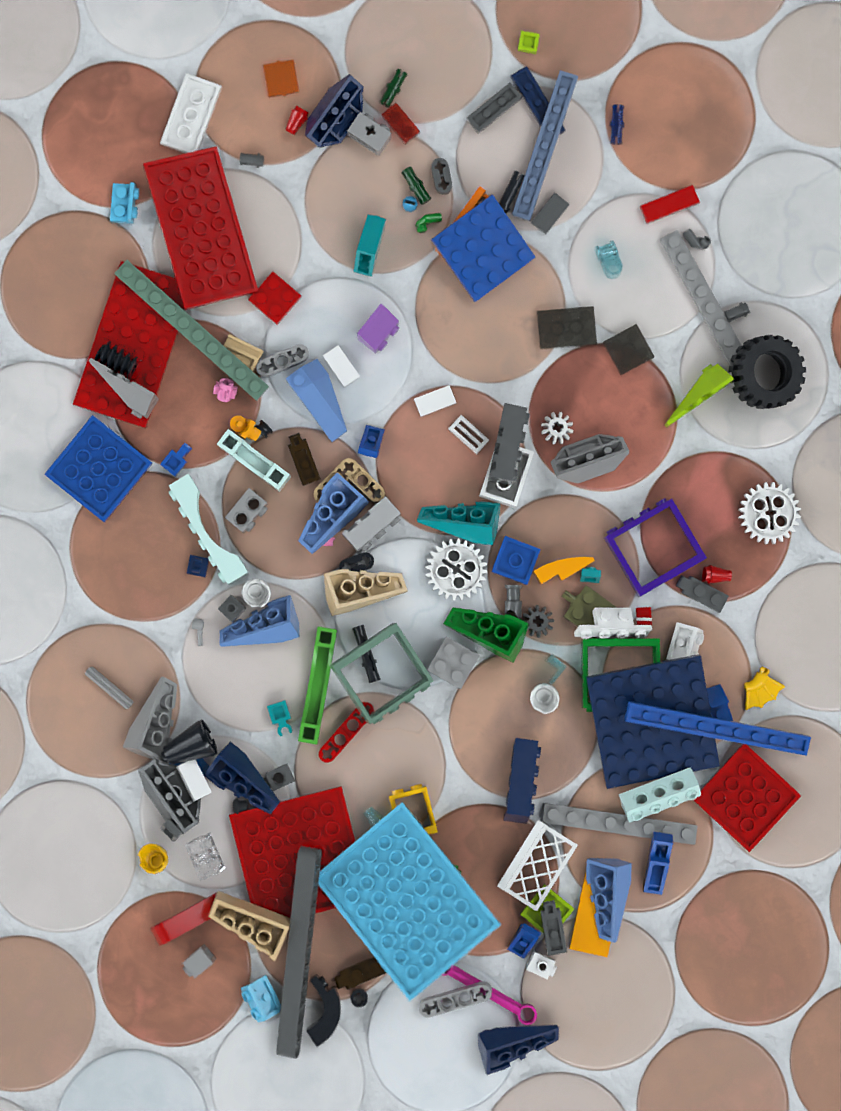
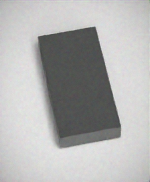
(550, 213)
(171, 830)

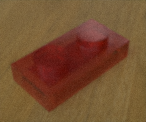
(400, 123)

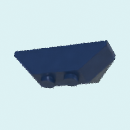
(335, 112)

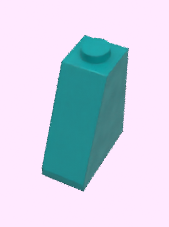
(369, 245)

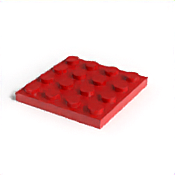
(746, 797)

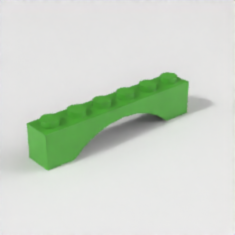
(317, 685)

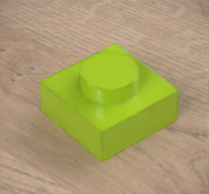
(528, 42)

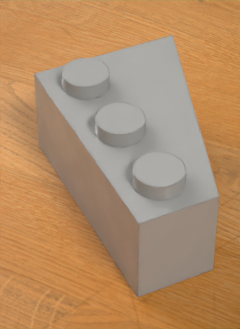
(372, 525)

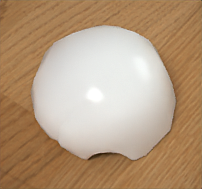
(256, 592)
(544, 698)

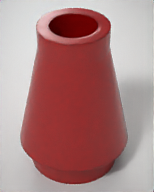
(296, 120)
(715, 574)

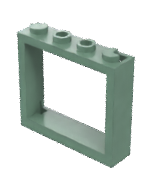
(405, 696)

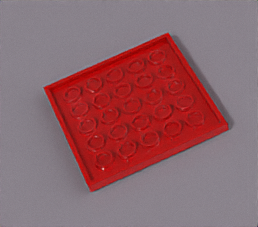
(271, 845)

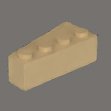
(251, 922)

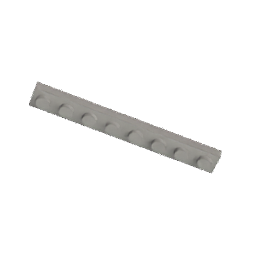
(701, 294)
(617, 823)

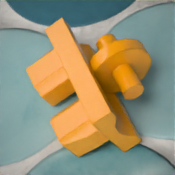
(244, 428)

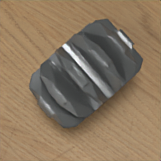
(542, 616)

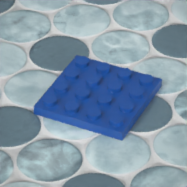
(483, 248)
(98, 468)

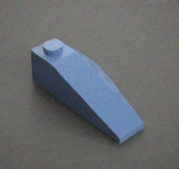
(317, 394)
(334, 510)
(271, 625)
(610, 888)

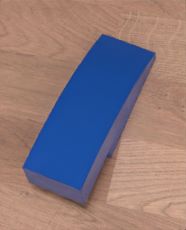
(658, 863)

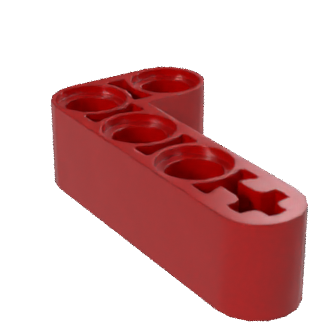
(183, 921)

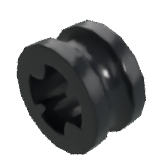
(264, 428)
(354, 1001)

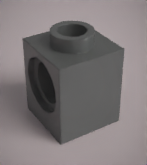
(232, 608)
(285, 771)

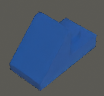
(371, 441)
(719, 703)
(523, 940)

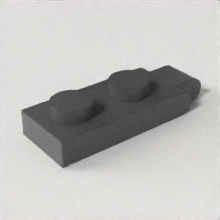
(702, 593)
(553, 929)

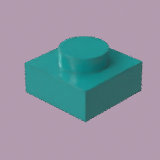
(590, 575)

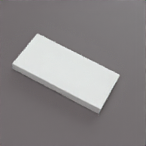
(191, 114)

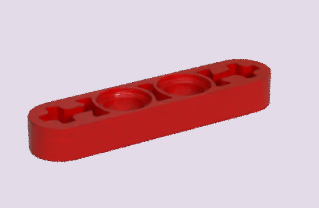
(343, 729)

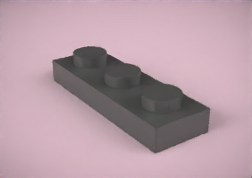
(494, 108)

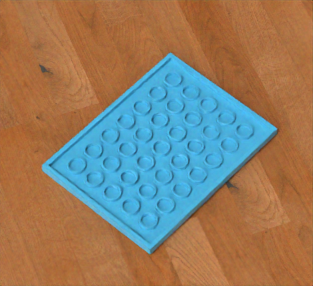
(407, 901)

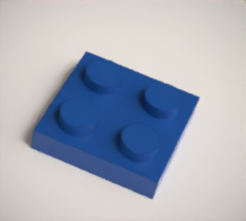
(515, 560)

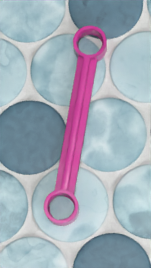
(496, 996)

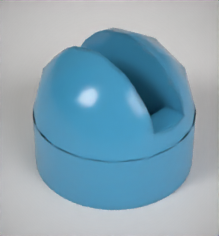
(409, 207)

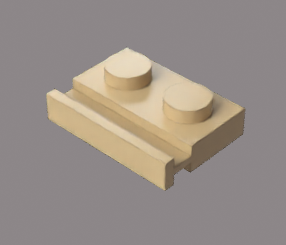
(244, 351)

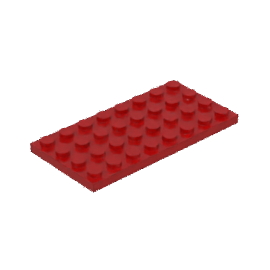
(200, 227)
(138, 330)

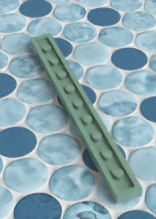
(191, 330)

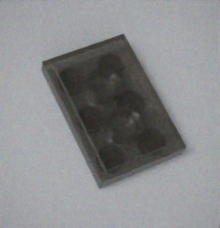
(566, 327)

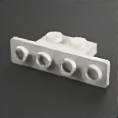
(612, 623)

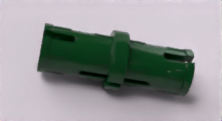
(393, 88)
(416, 185)

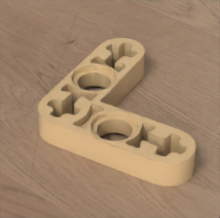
(353, 476)

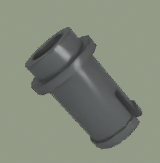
(252, 160)
(736, 312)

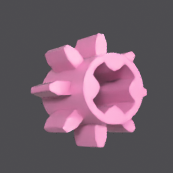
(225, 390)

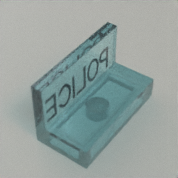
(557, 665)

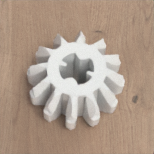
(560, 422)

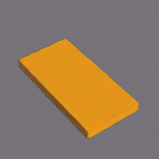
(585, 932)

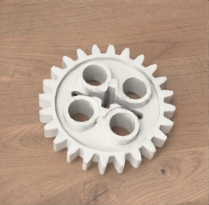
(786, 511)
(466, 554)

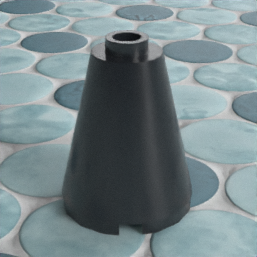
(190, 745)

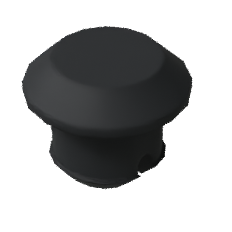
(239, 805)

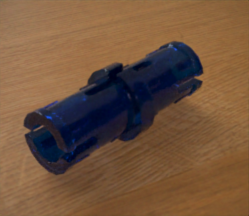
(617, 124)

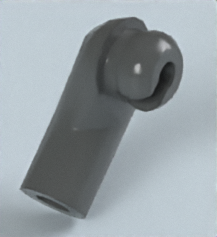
(697, 242)

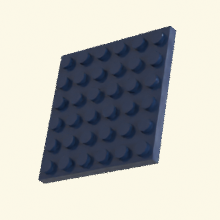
(642, 752)

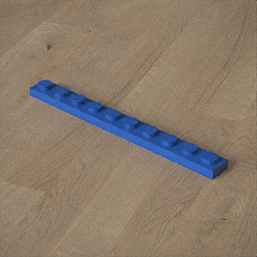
(717, 728)

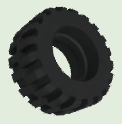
(790, 372)

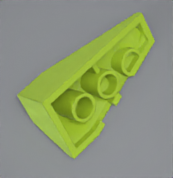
(709, 383)

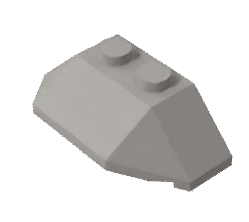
(589, 458)

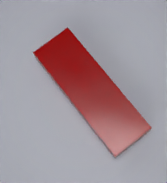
(669, 204)

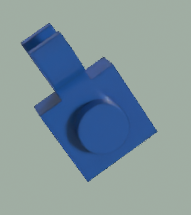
(174, 461)

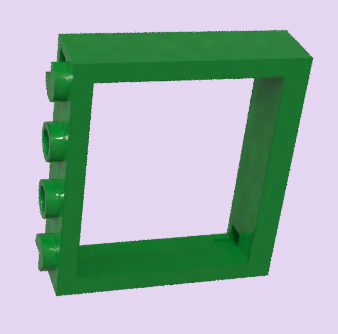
(585, 643)

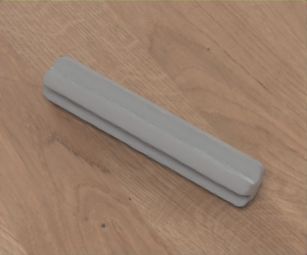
(109, 688)

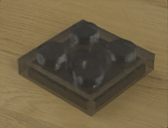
(628, 349)

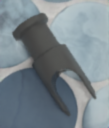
(513, 600)

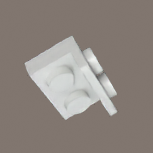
(685, 641)

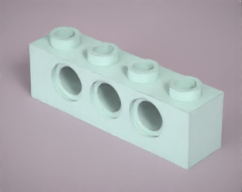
(665, 787)

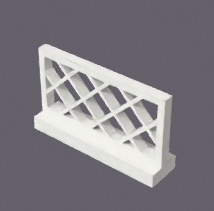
(522, 857)

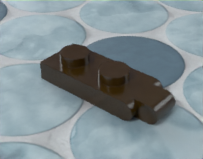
(303, 460)
(359, 973)

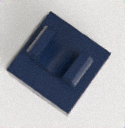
(198, 566)

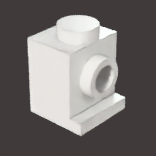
(536, 959)

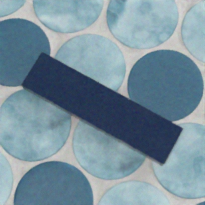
(532, 94)

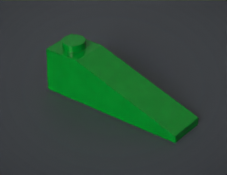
(494, 632)

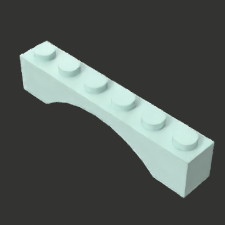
(188, 495)

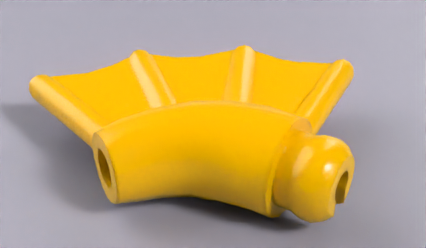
(761, 689)

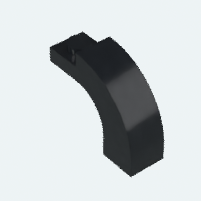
(326, 1025)

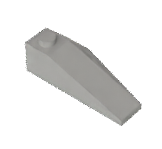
(152, 725)

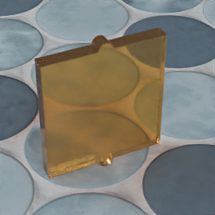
(281, 78)

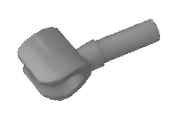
(198, 624)

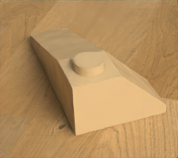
(353, 589)

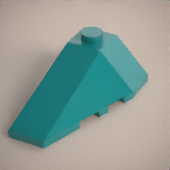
(472, 523)

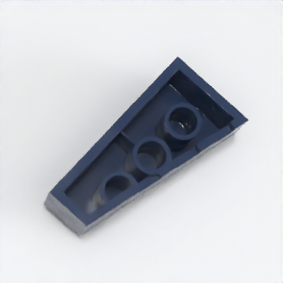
(521, 781)

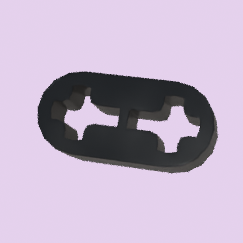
(357, 558)

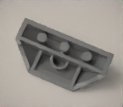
(169, 794)

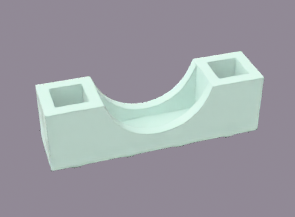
(253, 460)

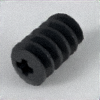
(117, 360)

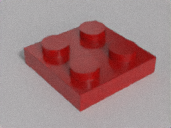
(275, 298)

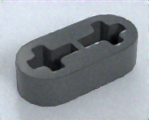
(437, 177)

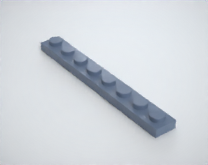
(545, 145)

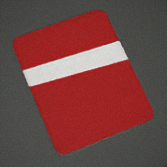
(644, 616)

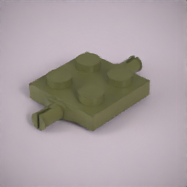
(582, 606)

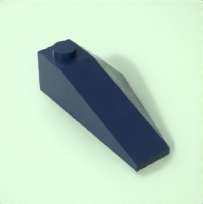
(238, 774)
(506, 1044)

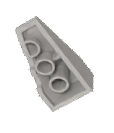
(134, 395)

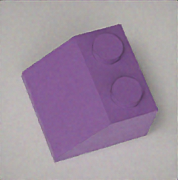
(378, 329)

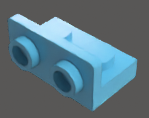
(123, 203)
(261, 999)

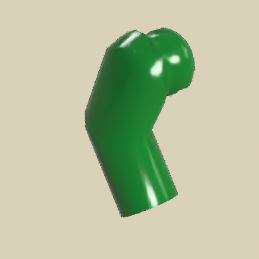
(426, 219)

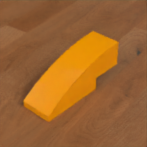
(561, 568)

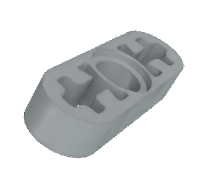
(267, 361)

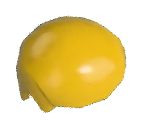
(153, 858)

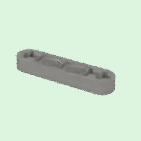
(457, 1003)

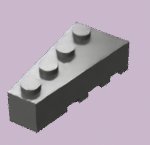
(508, 443)

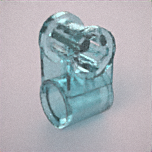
(609, 256)

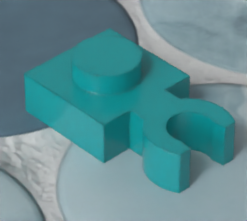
(279, 714)

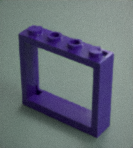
(644, 515)

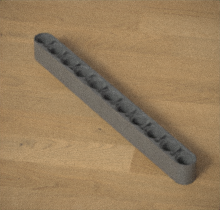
(299, 952)

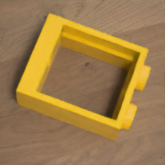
(416, 789)

